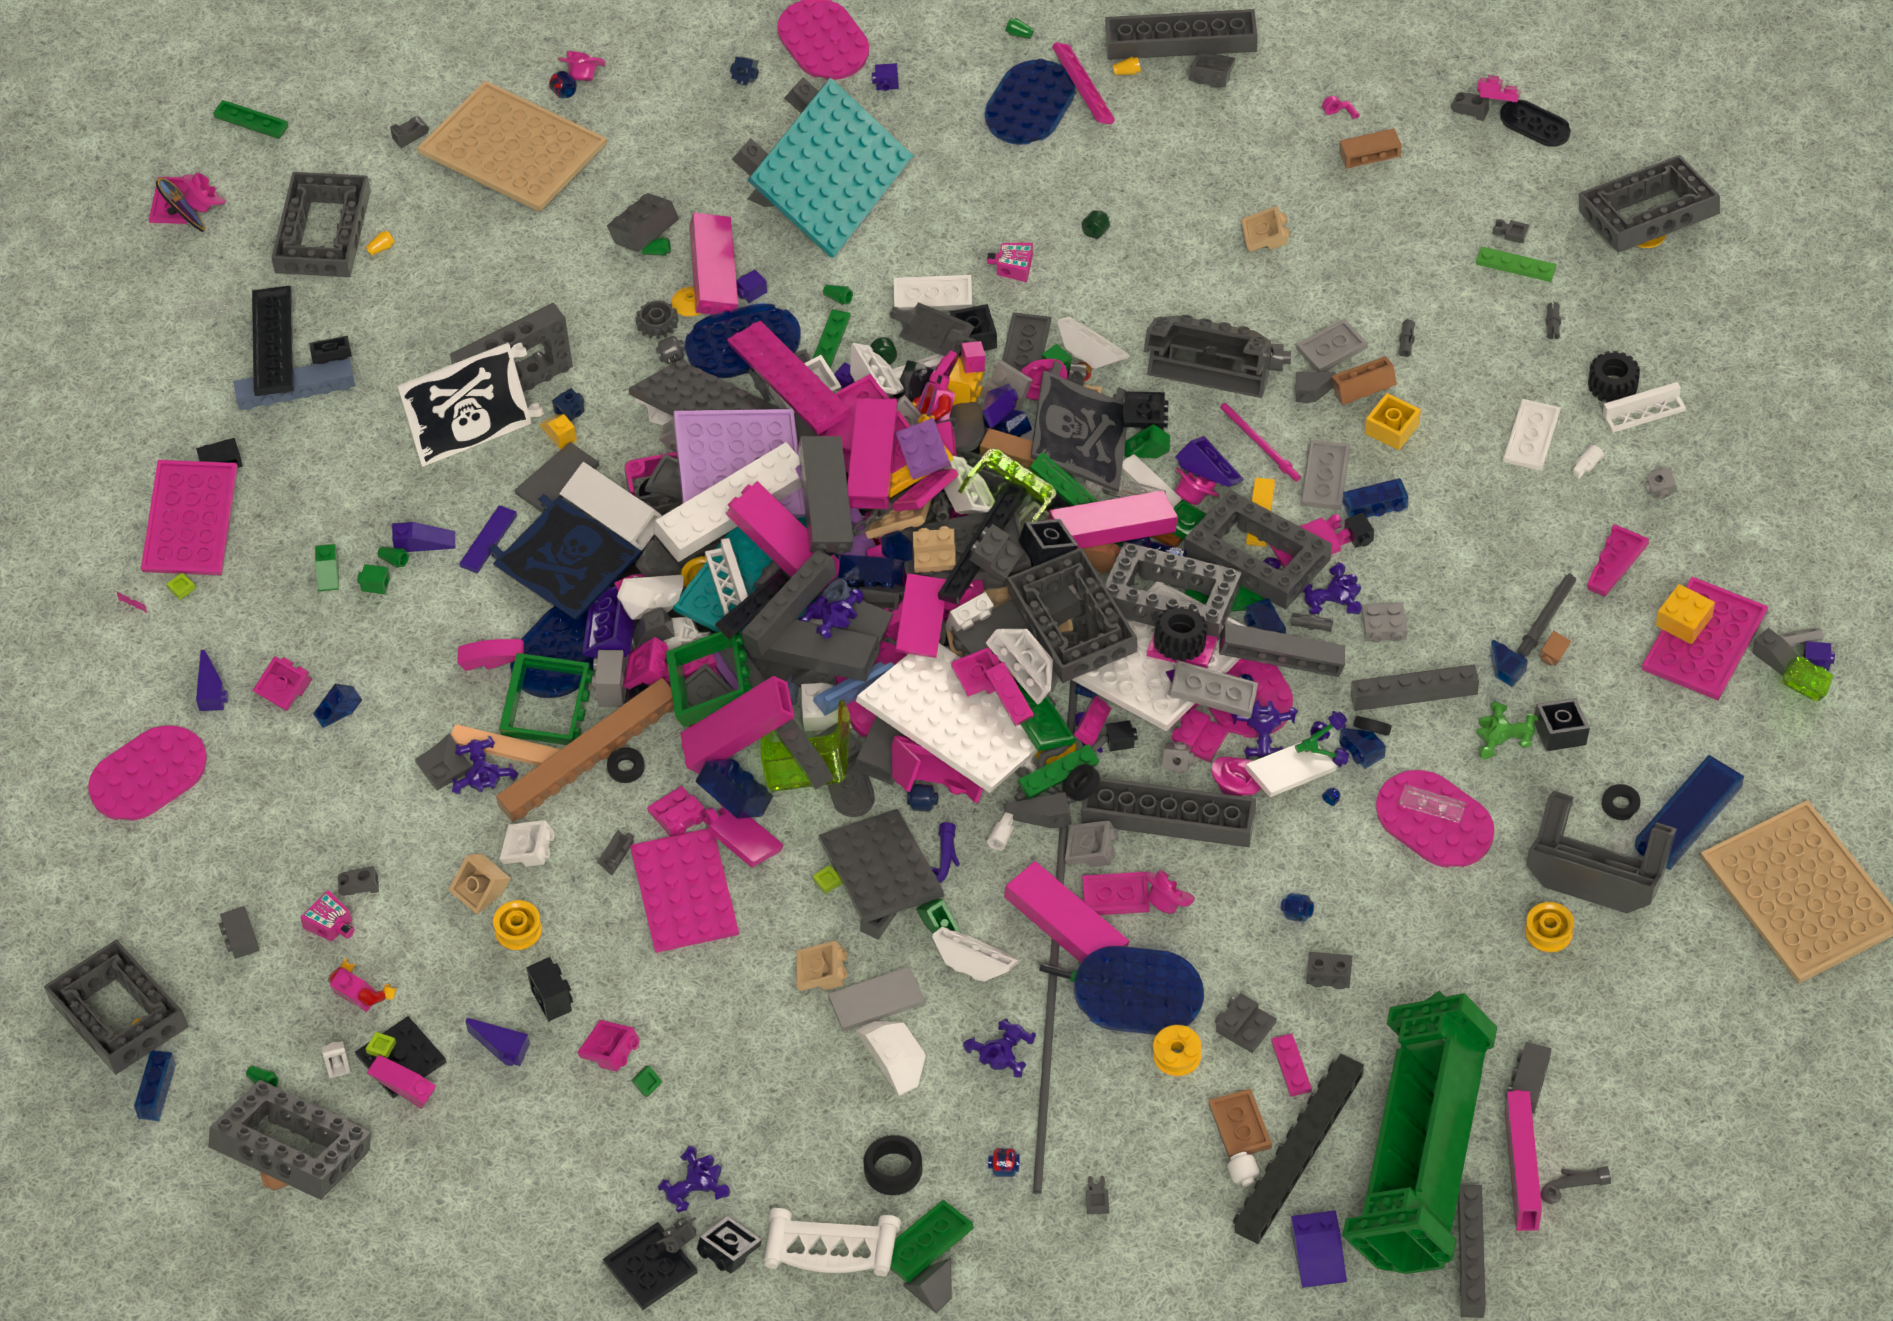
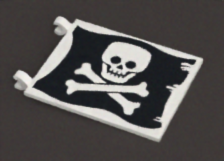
(466, 403)

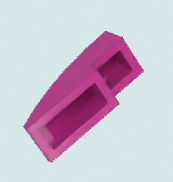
(489, 653)

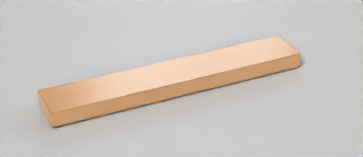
(505, 746)

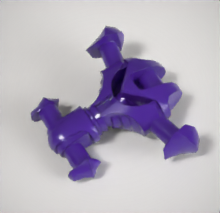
(1340, 590)
(834, 613)
(1263, 721)
(481, 773)
(999, 1052)
(700, 1177)

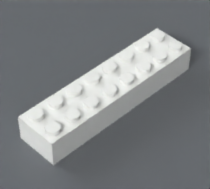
(704, 516)

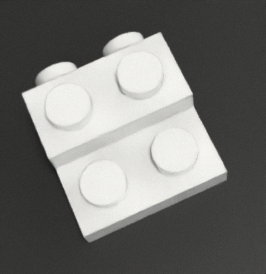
(971, 611)
(527, 843)

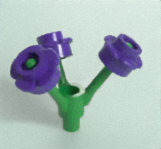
(1320, 732)

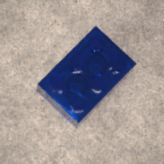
(734, 788)

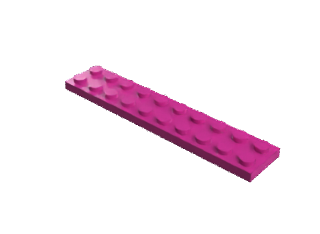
(789, 377)

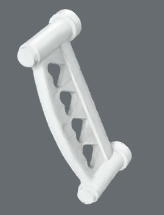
(784, 1232)

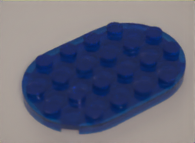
(1029, 102)
(708, 343)
(560, 638)
(1138, 989)

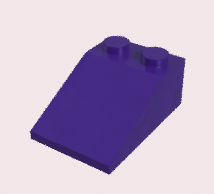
(1206, 461)
(1318, 1248)

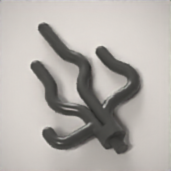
(1051, 753)

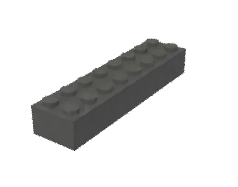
(1181, 34)
(1172, 811)

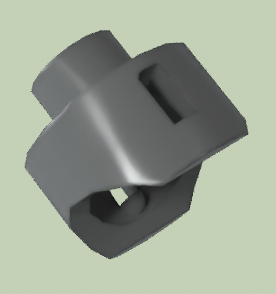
(1279, 357)

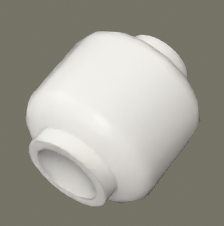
(1243, 1169)

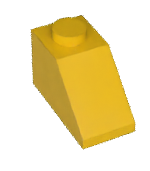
(559, 430)

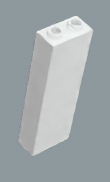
(611, 505)

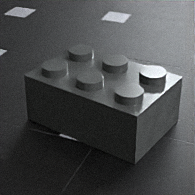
(642, 222)

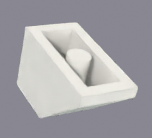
(336, 1059)

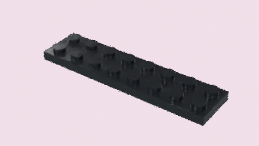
(272, 341)

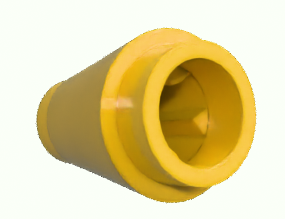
(1127, 67)
(380, 243)

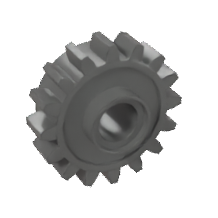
(657, 319)

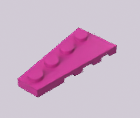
(1618, 555)

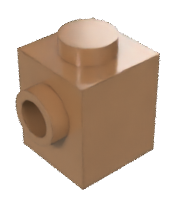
(1554, 649)

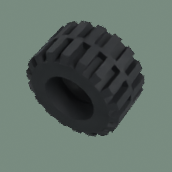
(1617, 365)
(1180, 633)

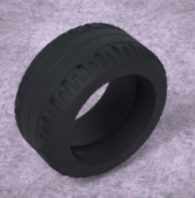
(893, 1184)

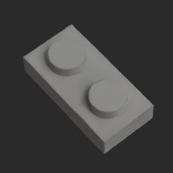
(1809, 635)

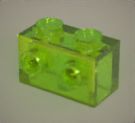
(1807, 678)

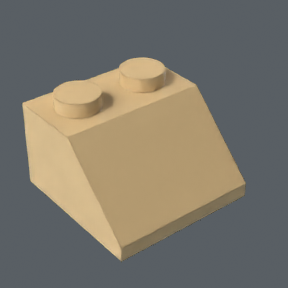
(478, 882)

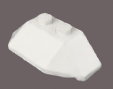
(1089, 345)
(867, 362)
(976, 496)
(649, 594)
(1024, 660)
(971, 955)
(895, 1053)

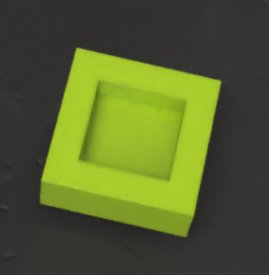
(180, 586)
(827, 879)
(380, 1045)

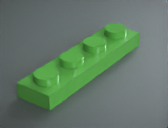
(1516, 264)

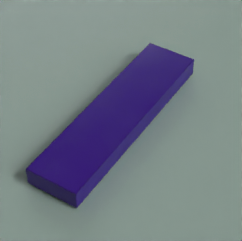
(490, 534)

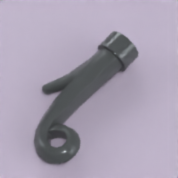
(1574, 1179)

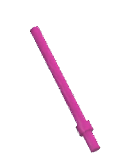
(1284, 465)

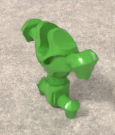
(1498, 730)

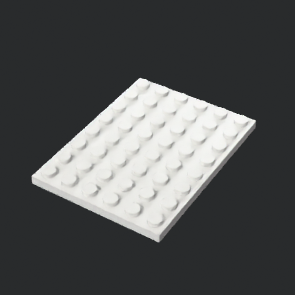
(1141, 681)
(931, 708)

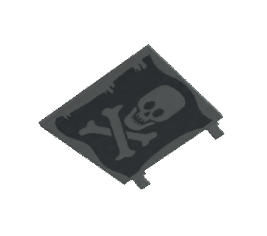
(1080, 429)

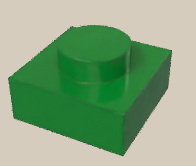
(646, 1081)

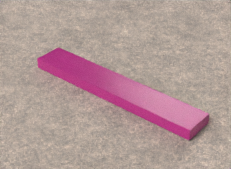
(1083, 83)

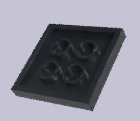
(411, 1051)
(648, 1268)

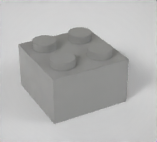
(609, 678)

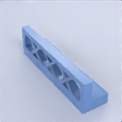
(848, 690)

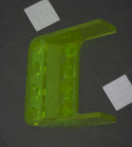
(1018, 475)
(783, 772)

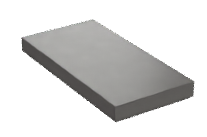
(1325, 475)
(1213, 689)
(876, 998)

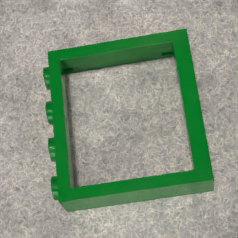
(695, 650)
(526, 661)

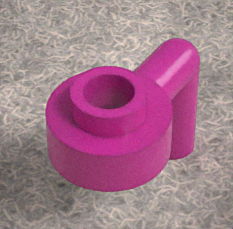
(1333, 105)

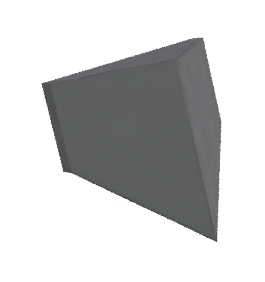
(933, 1285)

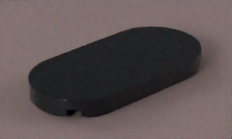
(1535, 123)

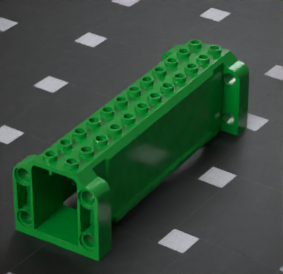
(1423, 1135)

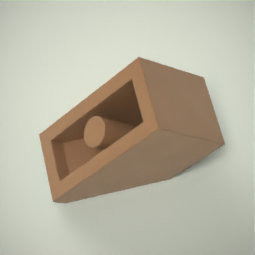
(1102, 556)

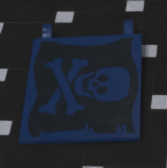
(566, 557)

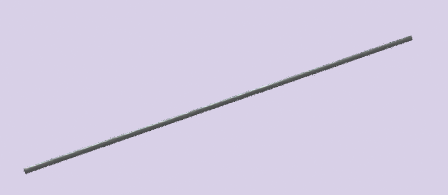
(1052, 985)

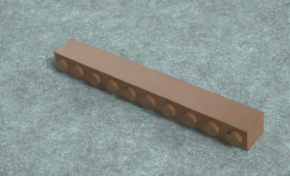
(586, 751)

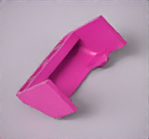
(642, 468)
(914, 762)

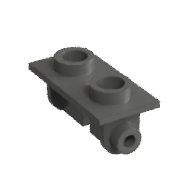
(615, 851)
(679, 1235)

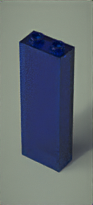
(1694, 806)

